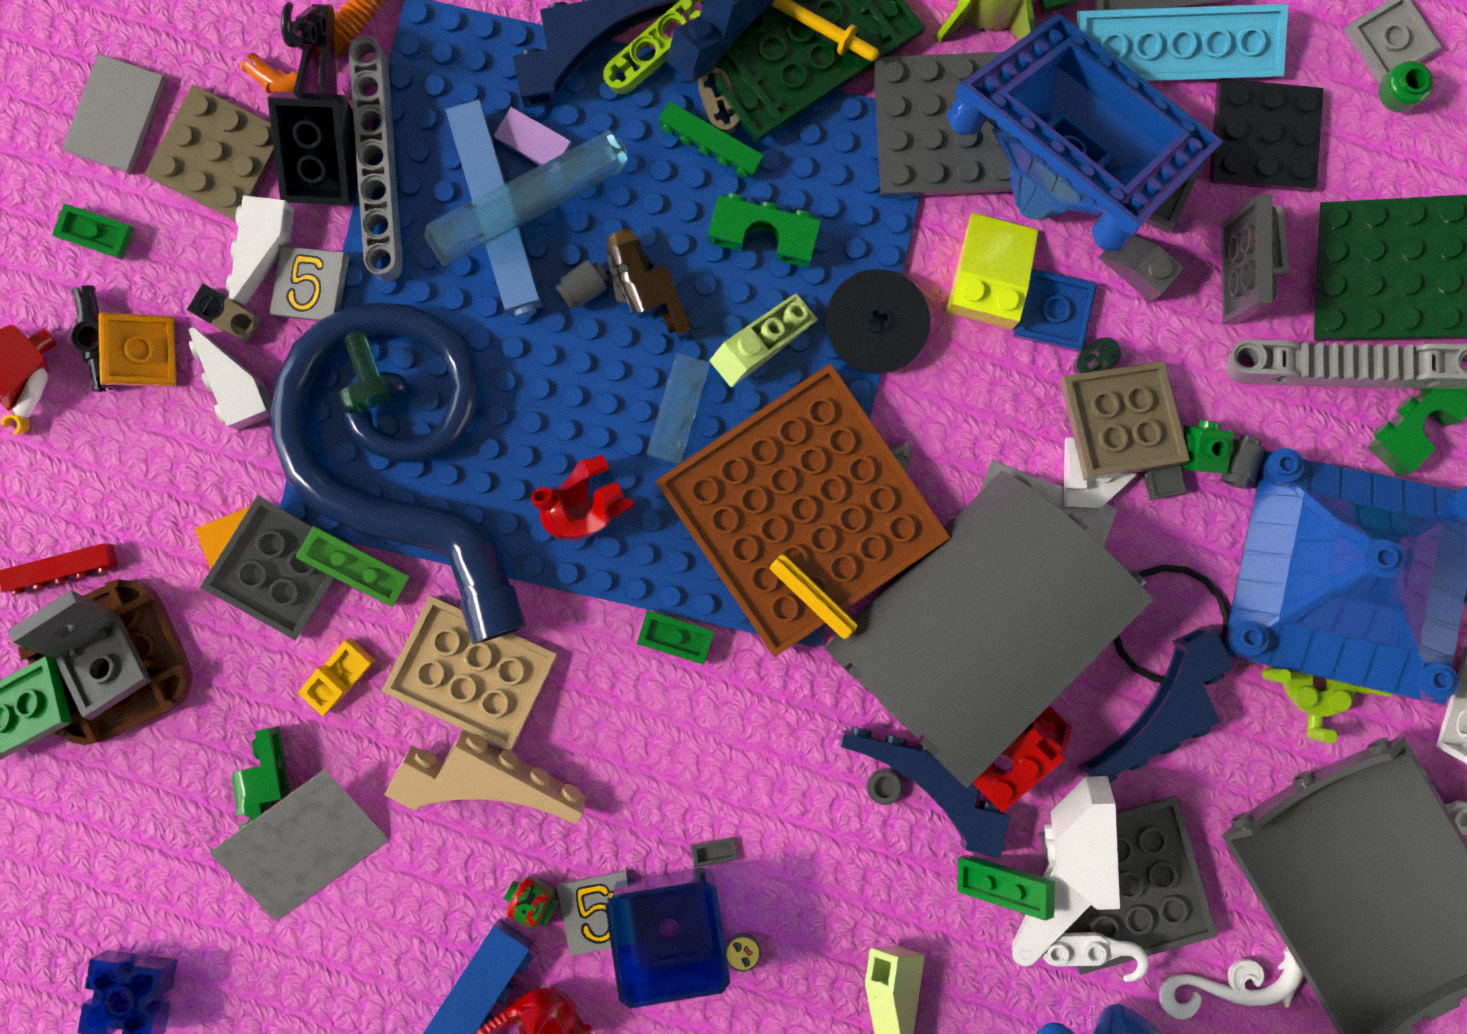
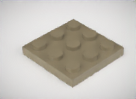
(213, 153)
(1124, 420)

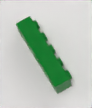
(710, 141)

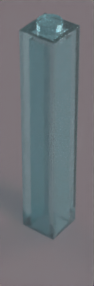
(525, 197)

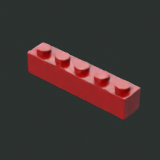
(58, 569)

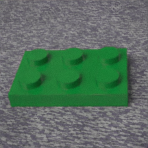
(31, 705)

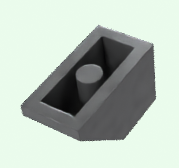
(1143, 266)

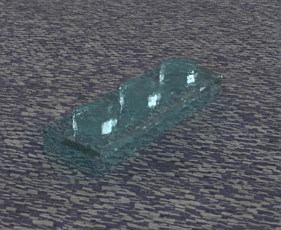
(678, 409)

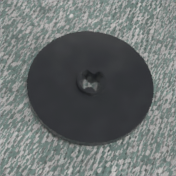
(867, 346)

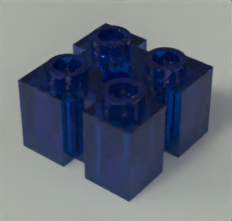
(141, 1009)

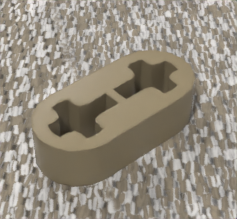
(711, 103)

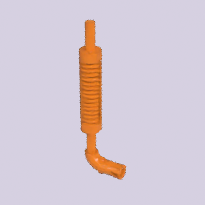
(347, 24)

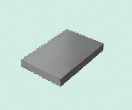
(114, 114)

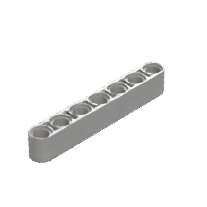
(367, 145)

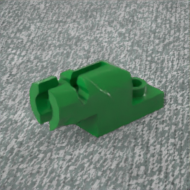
(261, 785)

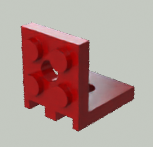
(1033, 756)

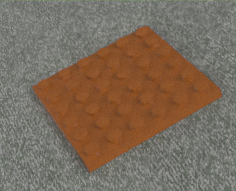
(808, 485)

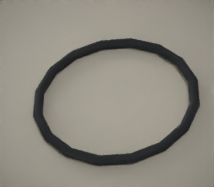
(1179, 569)

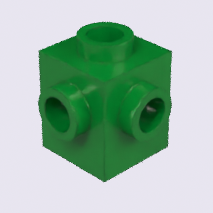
(1208, 447)

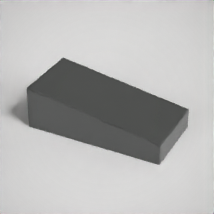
(713, 852)

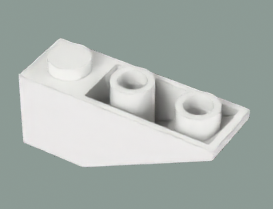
(262, 230)
(238, 392)

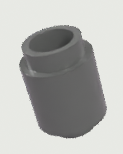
(582, 284)
(1244, 462)

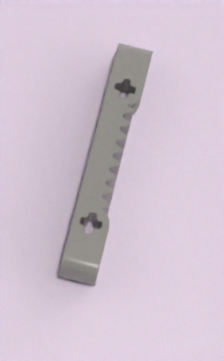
(1349, 365)

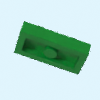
(93, 231)
(675, 637)

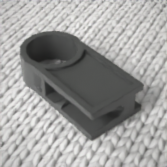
(1164, 482)

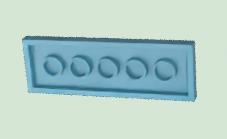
(1193, 40)

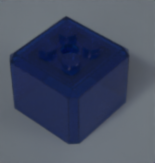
(663, 968)

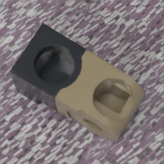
(223, 313)

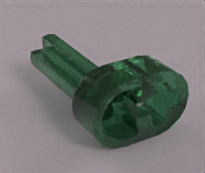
(1098, 358)
(371, 387)

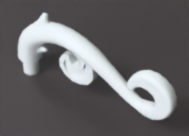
(1237, 993)

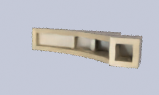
(481, 772)

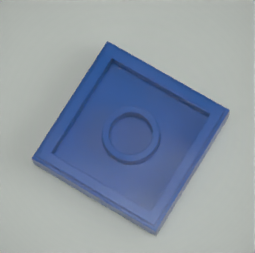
(1056, 310)

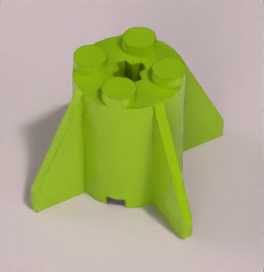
(990, 15)

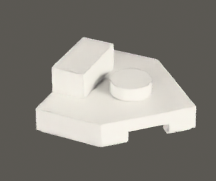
(1087, 493)

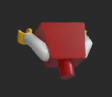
(22, 373)

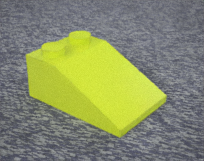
(993, 271)

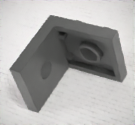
(80, 639)

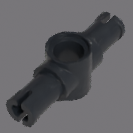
(86, 325)

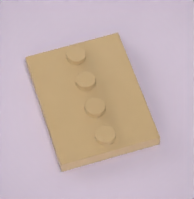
(472, 686)

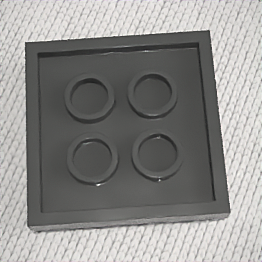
(1248, 260)
(262, 572)

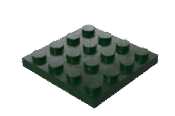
(1392, 269)

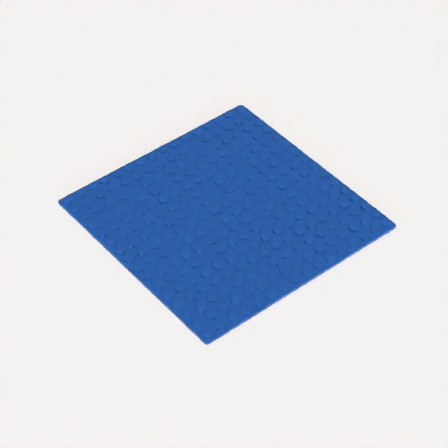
(603, 350)

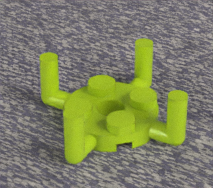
(1329, 701)

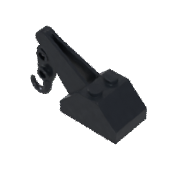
(313, 130)

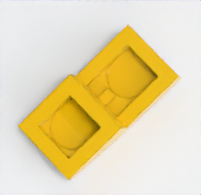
(336, 676)

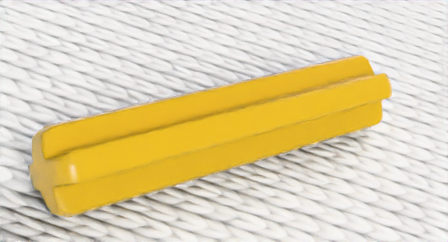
(813, 596)

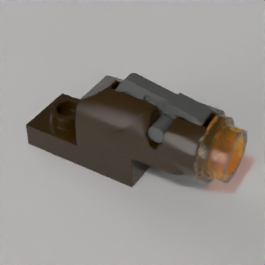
(640, 286)

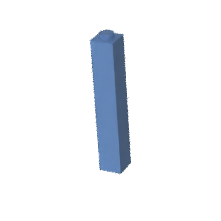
(483, 175)

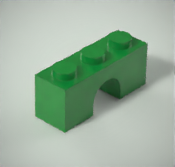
(737, 218)
(1402, 441)

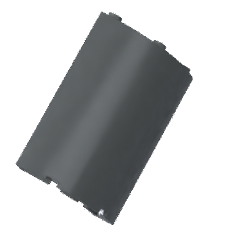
(990, 625)
(1364, 887)

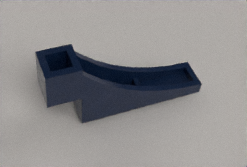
(571, 37)
(705, 39)
(1176, 710)
(980, 826)

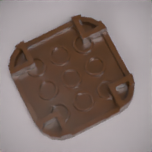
(159, 651)

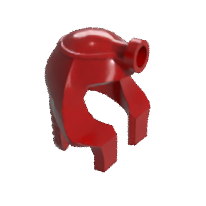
(568, 511)
(540, 1012)

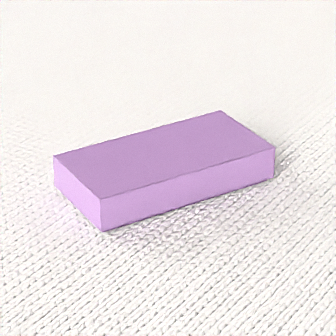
(530, 138)

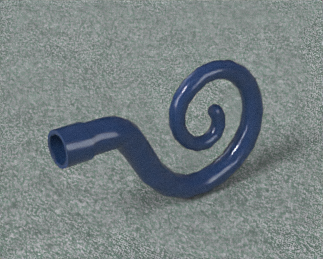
(487, 597)

